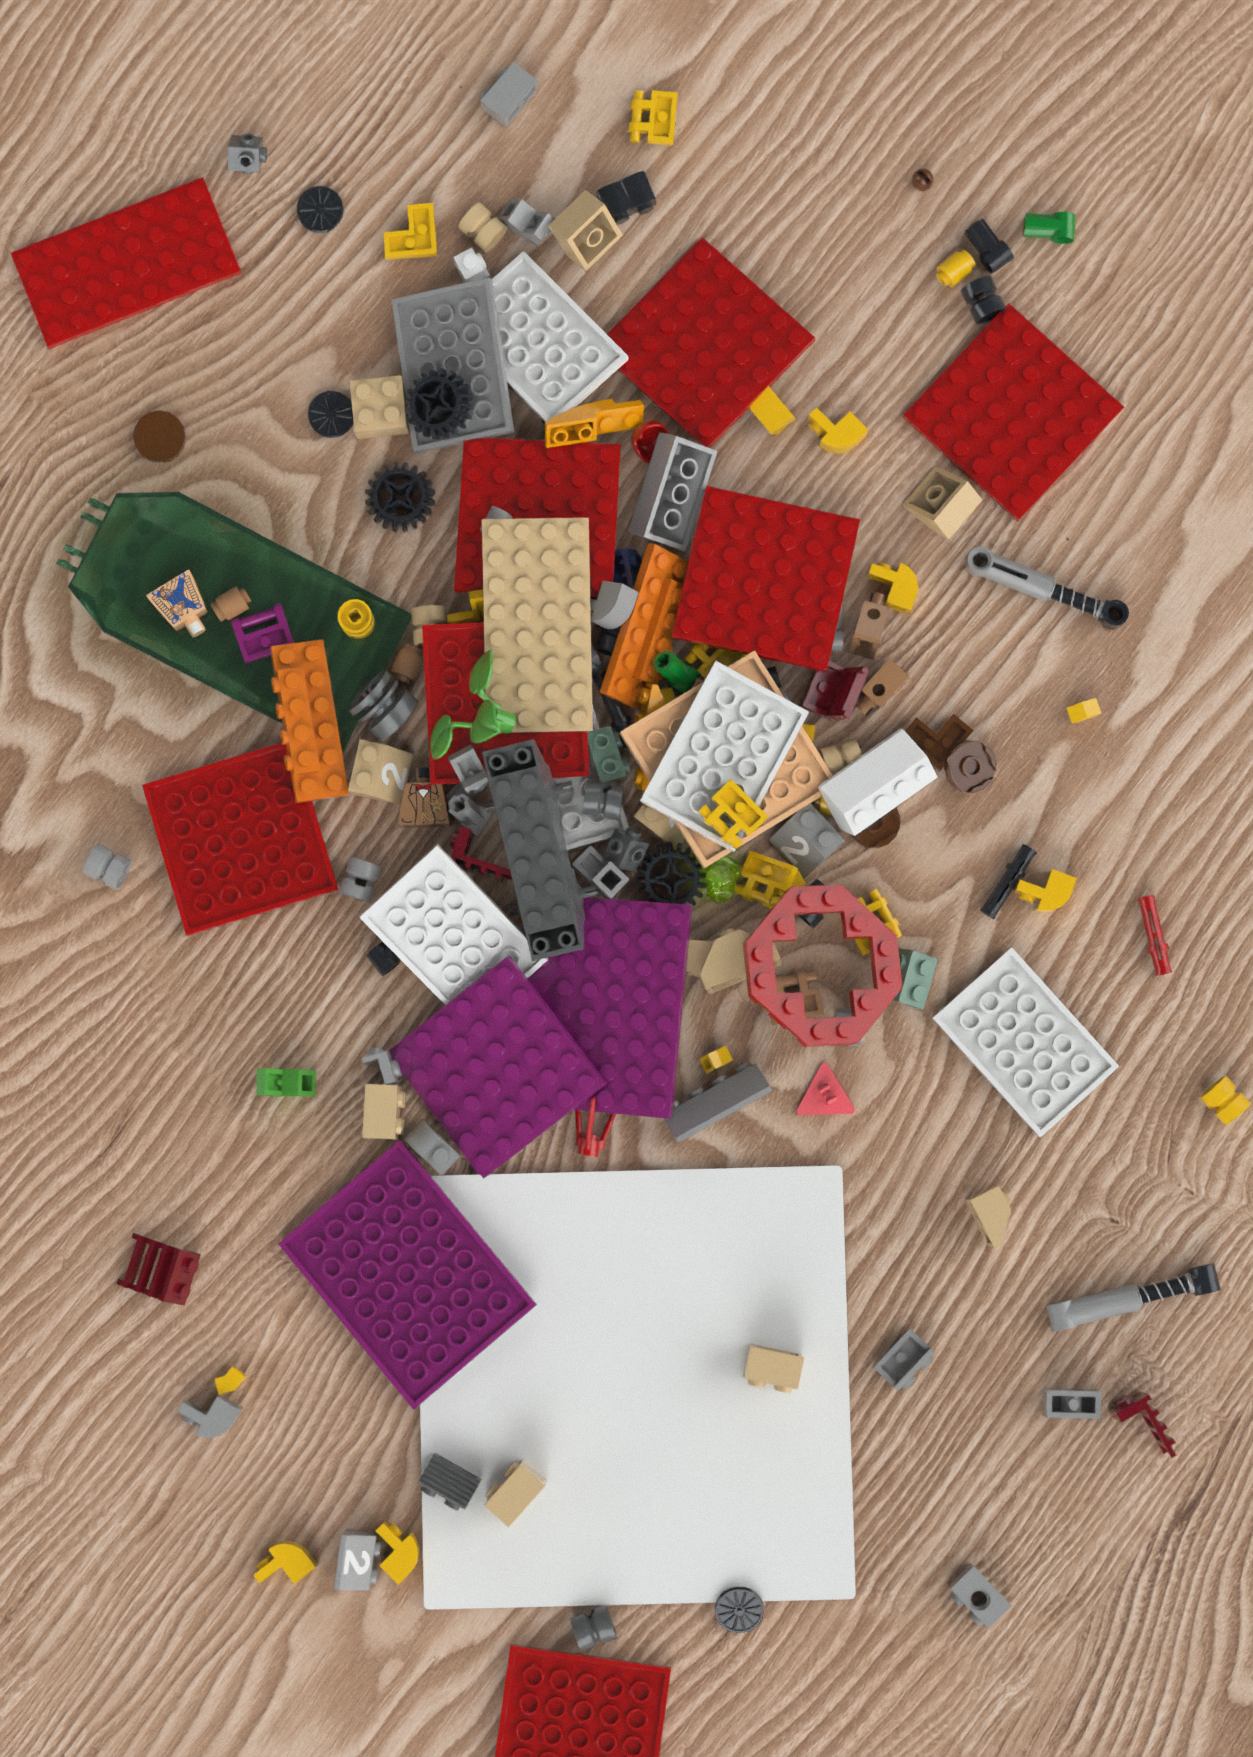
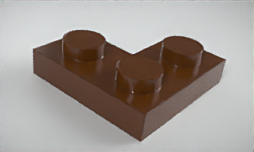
(938, 745)

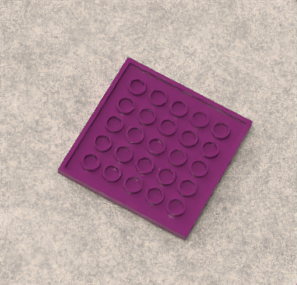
(496, 1067)

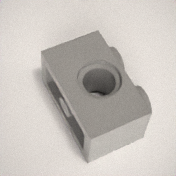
(1071, 1403)
(993, 1605)

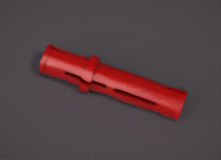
(1162, 966)

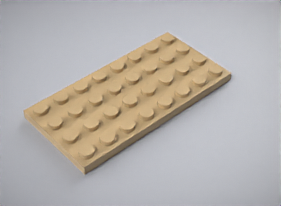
(539, 621)

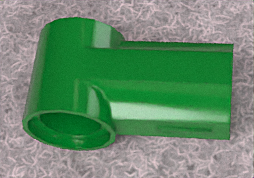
(1057, 227)
(676, 672)

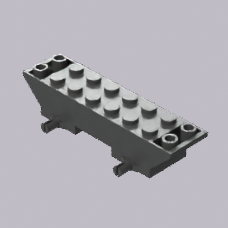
(536, 849)

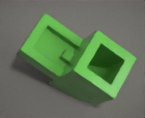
(286, 1082)

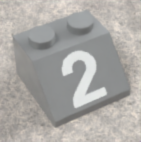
(806, 840)
(357, 1560)

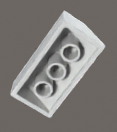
(877, 782)

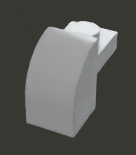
(526, 221)
(612, 605)
(600, 872)
(432, 1147)
(214, 1422)

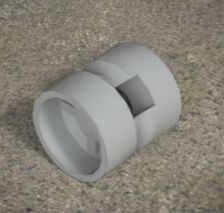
(106, 866)
(364, 871)

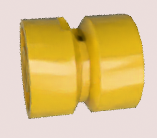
(356, 619)
(1225, 1100)

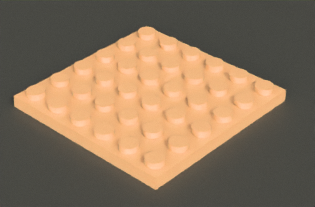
(790, 790)

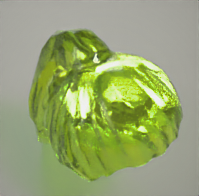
(721, 878)

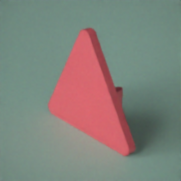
(825, 1095)

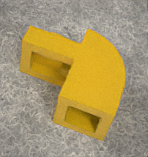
(838, 437)
(902, 583)
(1052, 896)
(405, 1553)
(290, 1556)

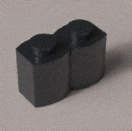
(627, 197)

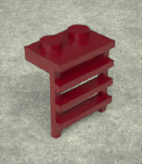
(834, 692)
(461, 844)
(172, 1273)
(1129, 1406)

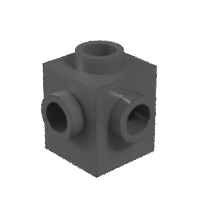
(246, 153)
(626, 849)

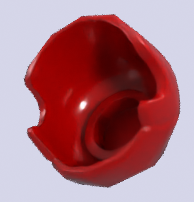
(645, 439)

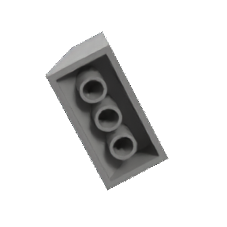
(672, 491)
(717, 1102)

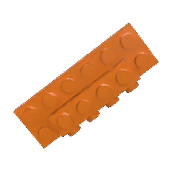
(647, 628)
(308, 721)

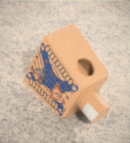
(180, 603)

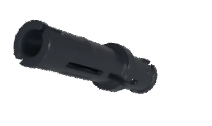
(615, 709)
(1010, 878)

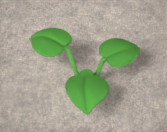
(489, 719)

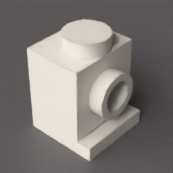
(471, 266)

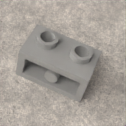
(508, 94)

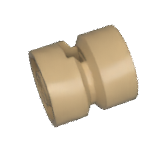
(480, 225)
(426, 616)
(840, 757)

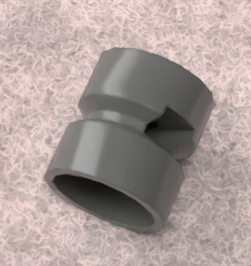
(602, 800)
(593, 1628)

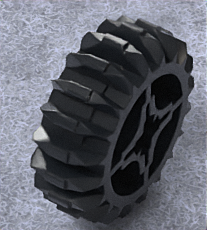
(448, 381)
(393, 505)
(659, 877)

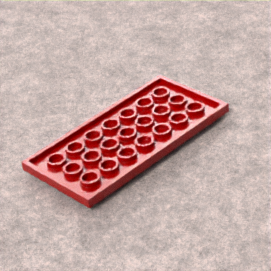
(125, 263)

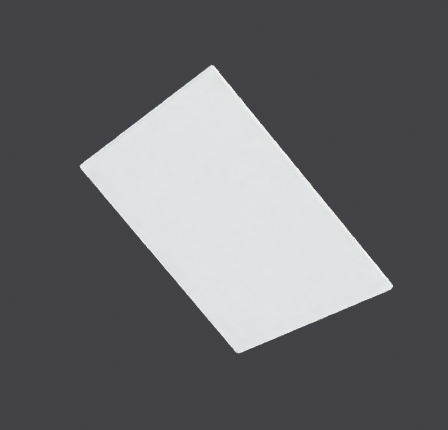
(636, 1395)

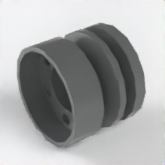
(382, 705)

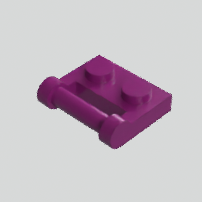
(258, 643)

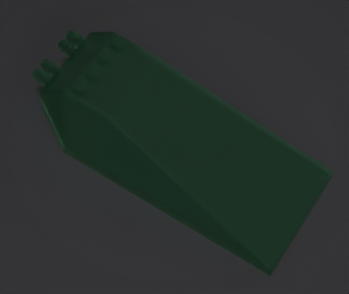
(163, 534)

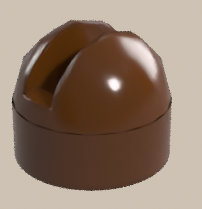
(919, 183)

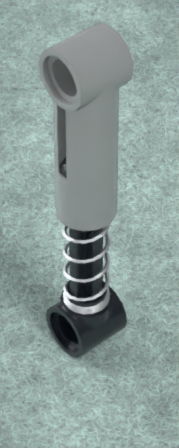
(1043, 586)
(1129, 1298)

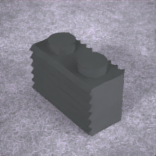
(449, 1482)

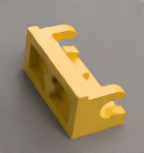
(772, 412)

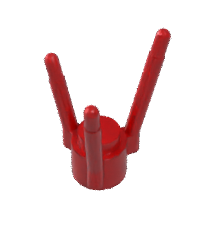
(588, 1142)

